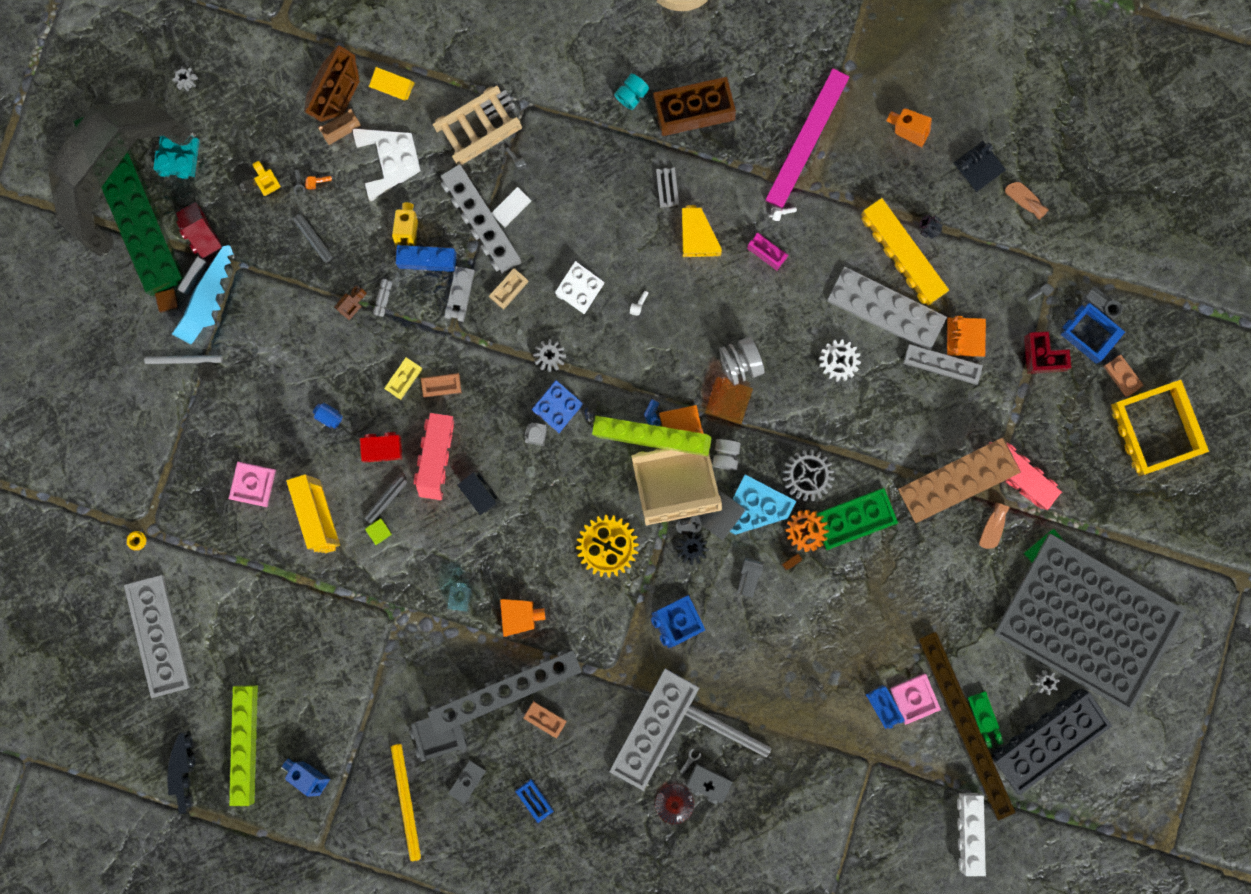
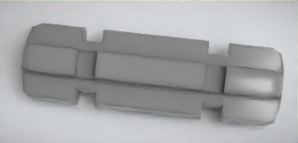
(382, 297)

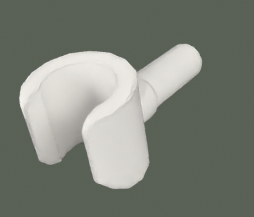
(777, 212)
(636, 308)

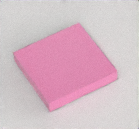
(252, 484)
(915, 698)

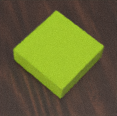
(378, 531)

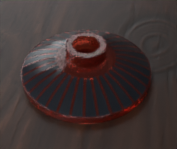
(670, 794)

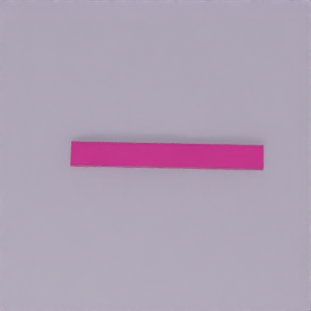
(807, 139)

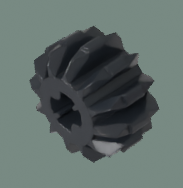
(690, 542)

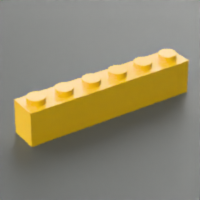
(904, 252)

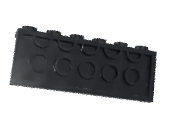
(1051, 740)

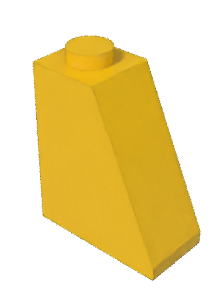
(697, 234)

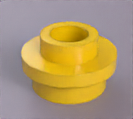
(131, 537)

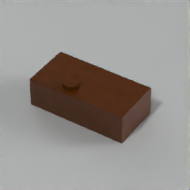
(694, 106)

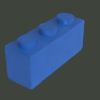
(426, 258)

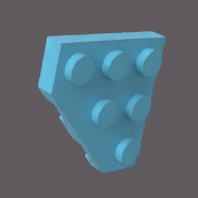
(761, 504)

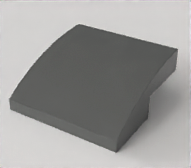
(722, 521)

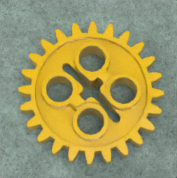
(615, 530)

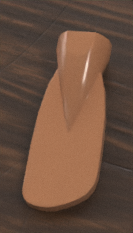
(1026, 199)
(994, 527)

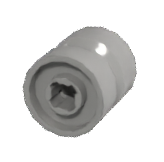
(726, 454)

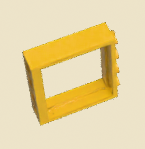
(1188, 419)
(313, 514)

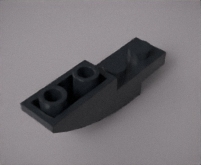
(180, 763)

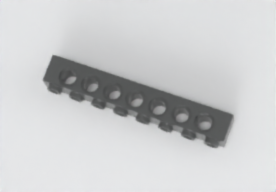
(570, 668)

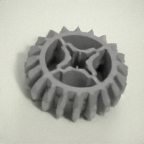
(812, 483)

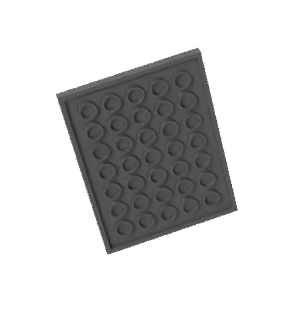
(1089, 623)

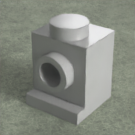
(535, 434)

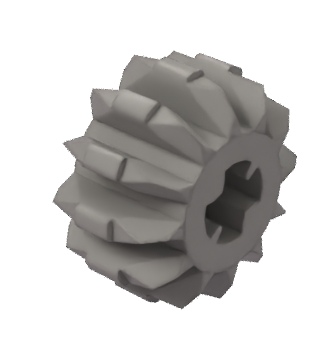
(549, 348)

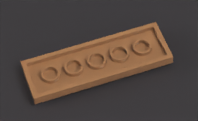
(959, 480)

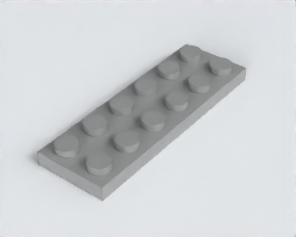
(886, 309)
(157, 636)
(654, 729)

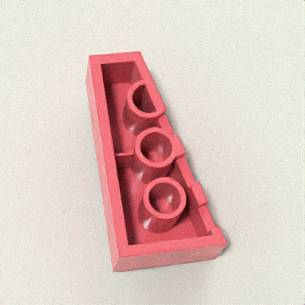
(434, 456)
(1032, 483)

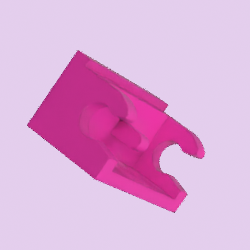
(767, 251)

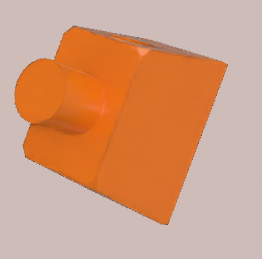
(911, 126)
(519, 616)

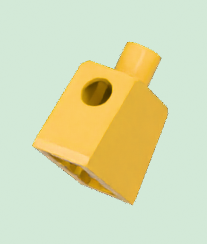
(405, 226)

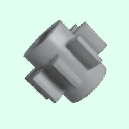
(189, 82)
(1042, 678)

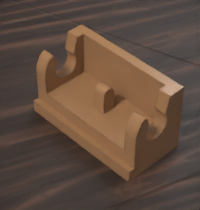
(339, 127)

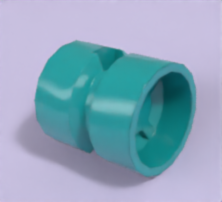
(631, 92)

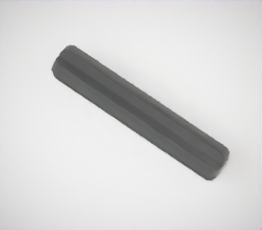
(312, 238)
(385, 499)

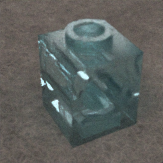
(460, 606)

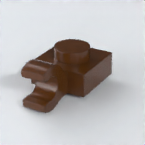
(348, 304)

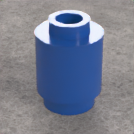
(327, 415)

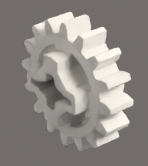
(844, 366)

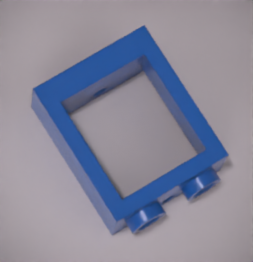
(1114, 330)

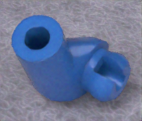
(650, 413)

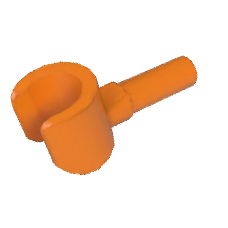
(311, 181)

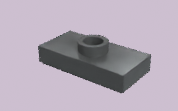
(467, 781)

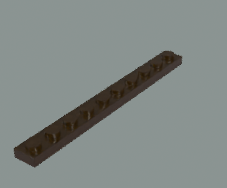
(966, 726)

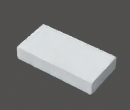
(511, 207)

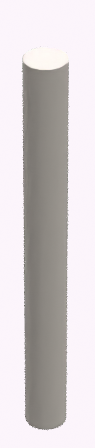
(183, 359)

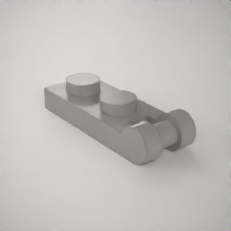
(459, 293)

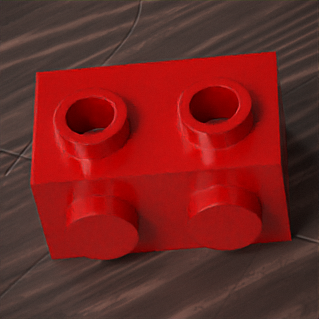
(381, 448)

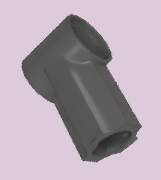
(1102, 302)
(750, 572)

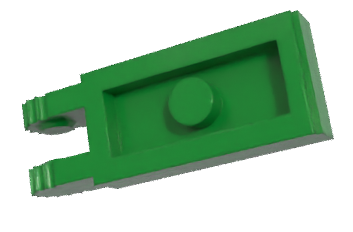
(984, 717)

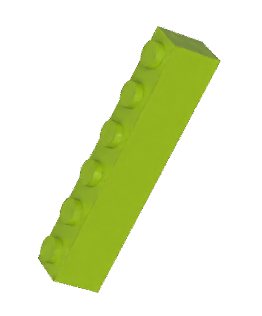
(651, 436)
(243, 745)

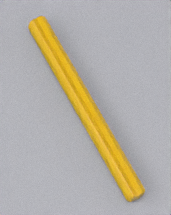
(405, 802)

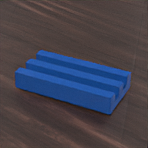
(541, 797)

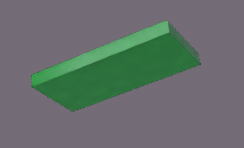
(857, 518)

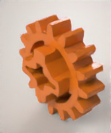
(811, 523)

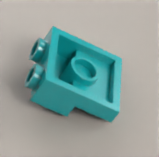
(176, 159)

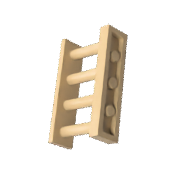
(479, 144)

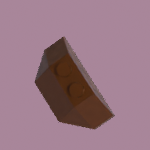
(333, 86)

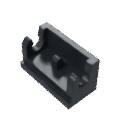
(478, 493)

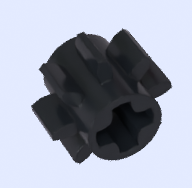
(930, 226)

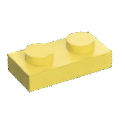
(403, 378)

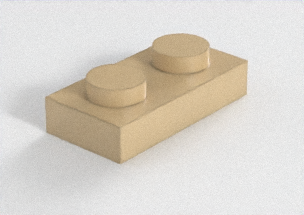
(508, 289)

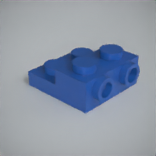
(677, 622)

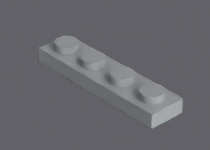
(943, 364)

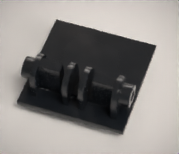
(979, 166)

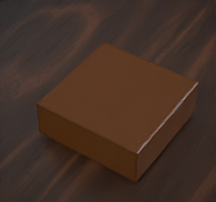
(167, 300)
(791, 562)

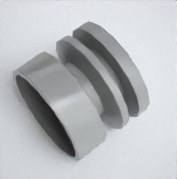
(741, 361)

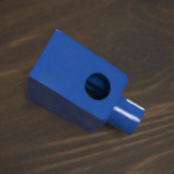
(305, 778)

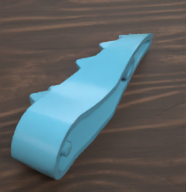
(203, 299)

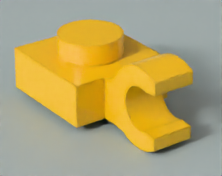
(266, 180)

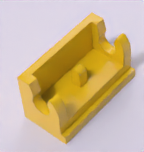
(391, 84)

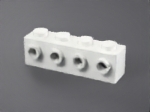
(972, 834)

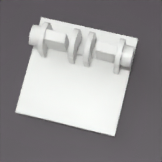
(579, 287)

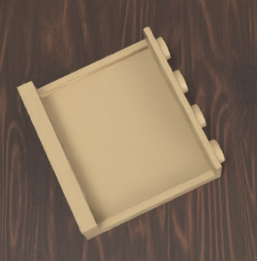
(675, 485)

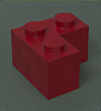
(196, 228)
(1040, 357)

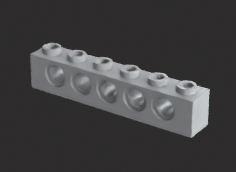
(458, 177)

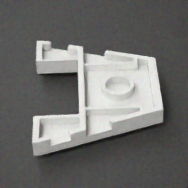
(396, 157)

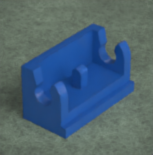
(885, 707)

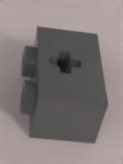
(720, 784)

